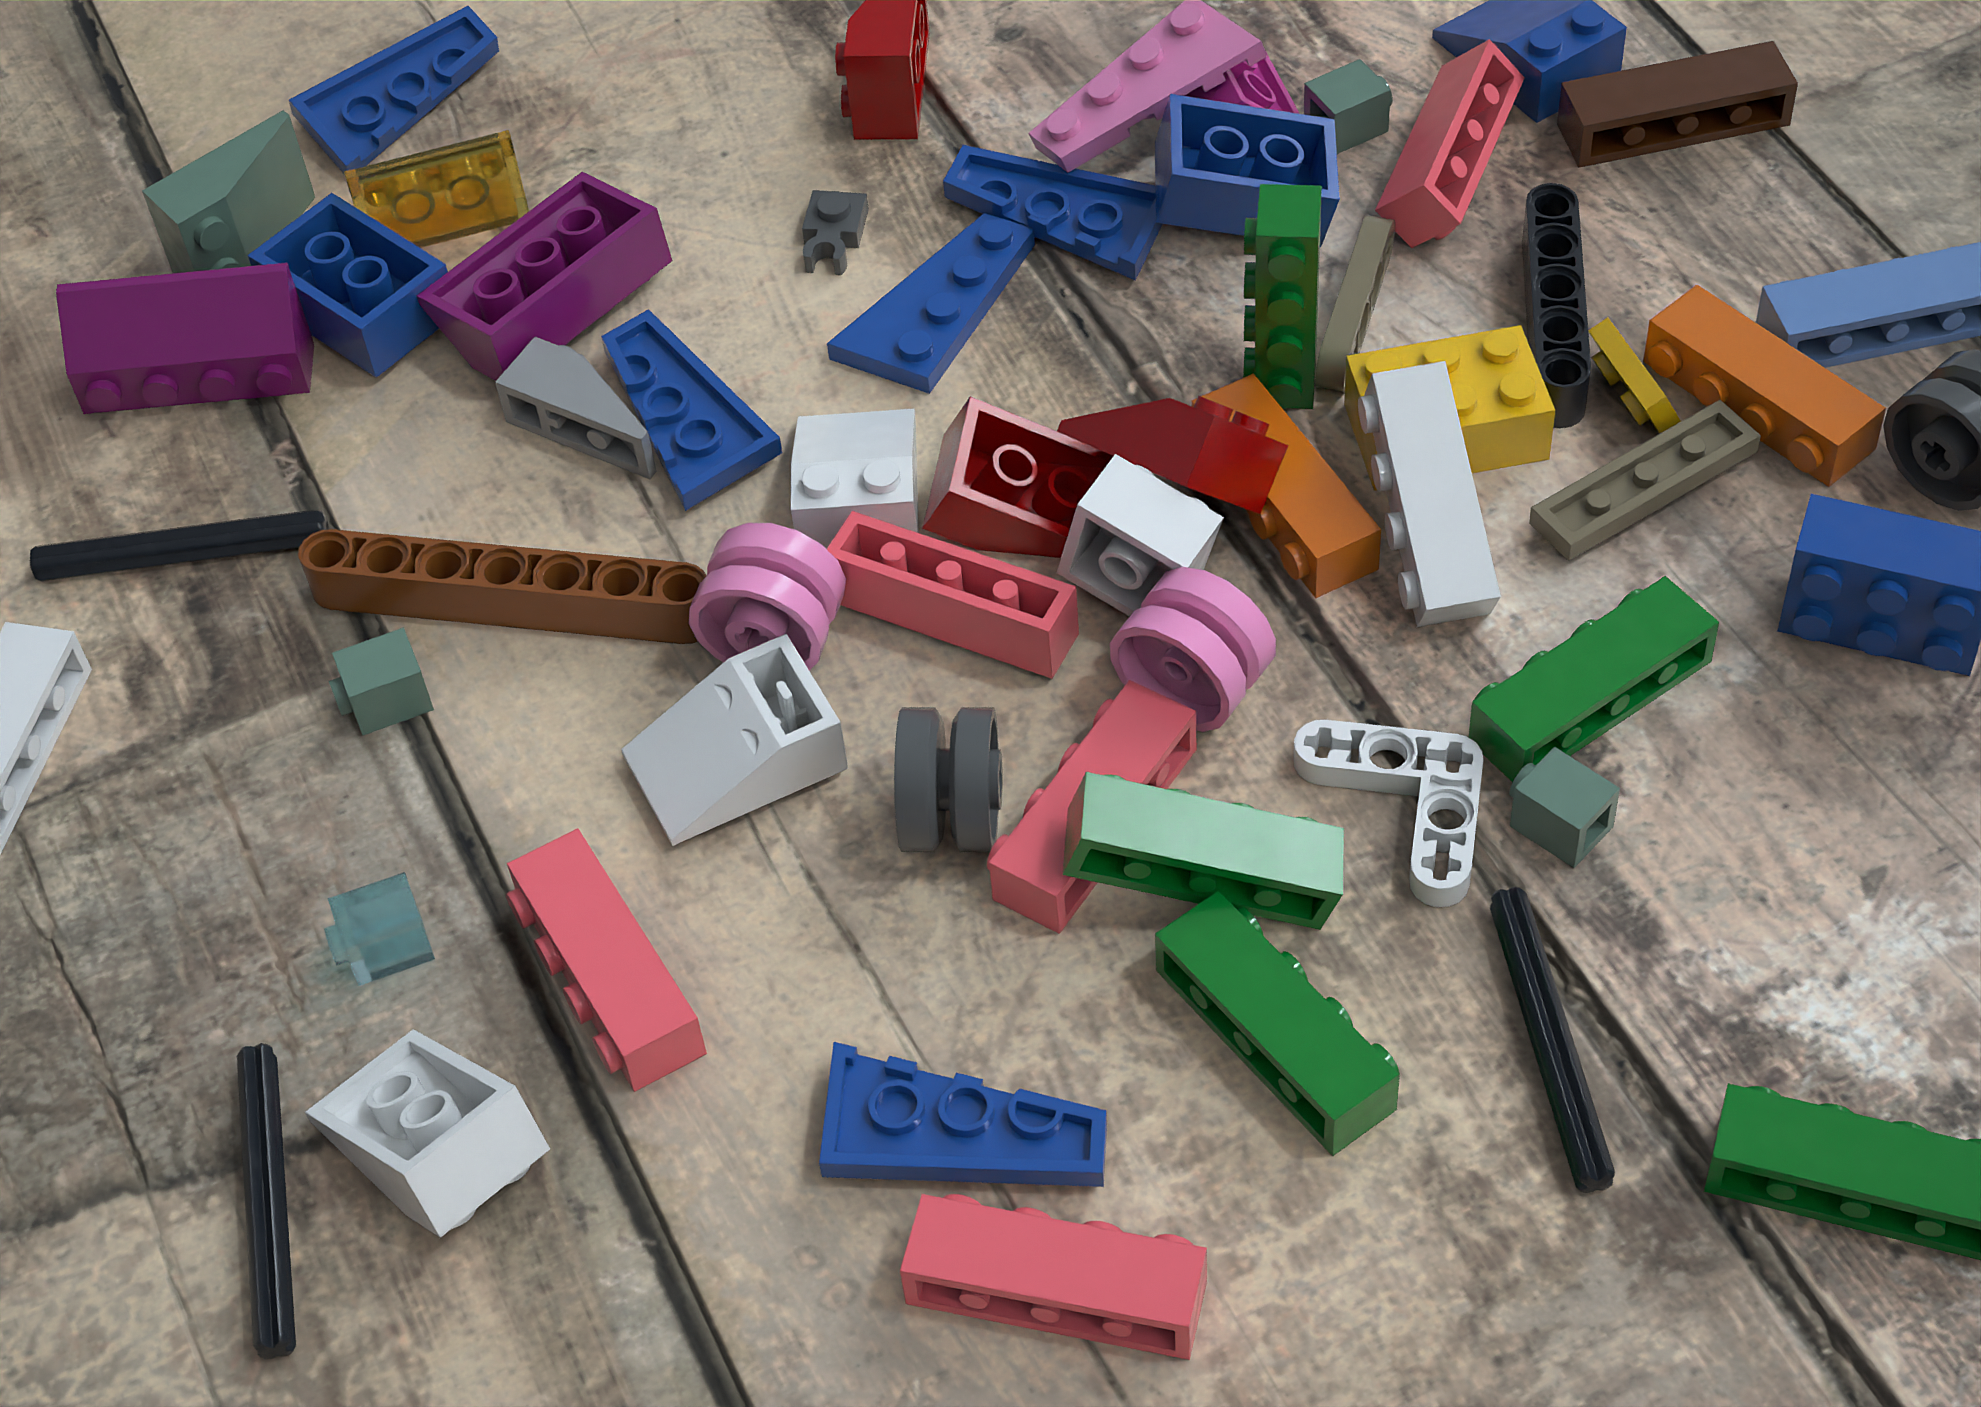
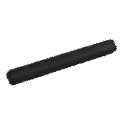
(175, 545)
(1552, 1041)
(265, 1203)

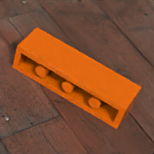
(1768, 383)
(1309, 510)

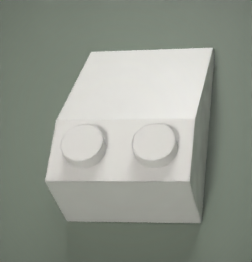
(854, 465)
(431, 1130)

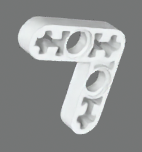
(1434, 786)

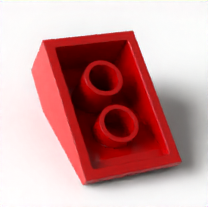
(884, 68)
(1189, 446)
(1008, 482)

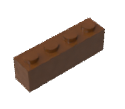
(1676, 104)

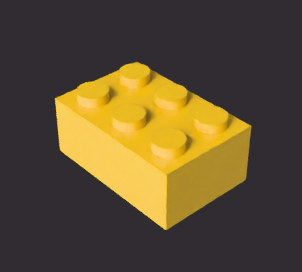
(1495, 390)

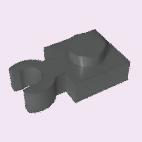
(830, 225)

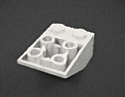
(737, 742)

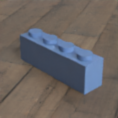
(1878, 306)

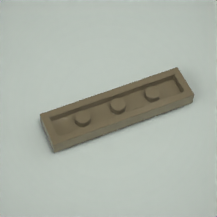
(1644, 479)

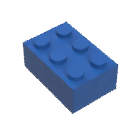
(1220, 153)
(356, 282)
(1886, 585)

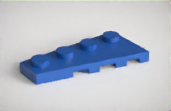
(386, 94)
(935, 309)

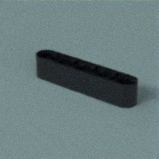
(1557, 298)

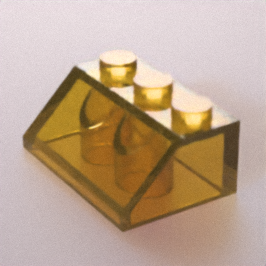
(443, 190)

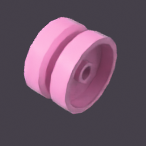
(766, 586)
(1195, 644)

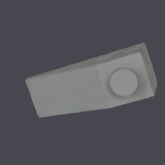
(567, 401)

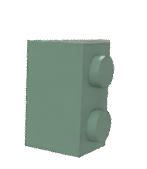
(231, 198)

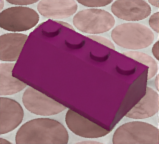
(548, 273)
(185, 338)

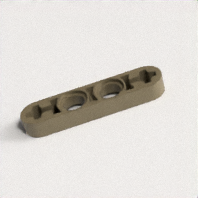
(1355, 301)

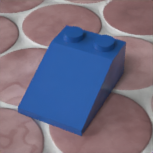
(1545, 43)

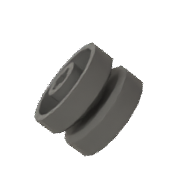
(1937, 433)
(943, 779)

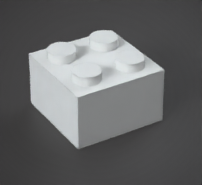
(1132, 533)

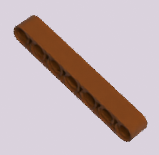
(501, 585)

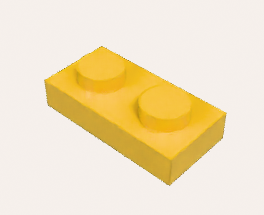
(1619, 362)

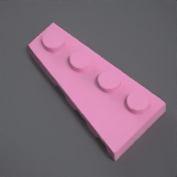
(1173, 57)

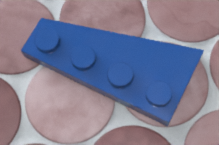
(1075, 210)
(690, 414)
(931, 1127)

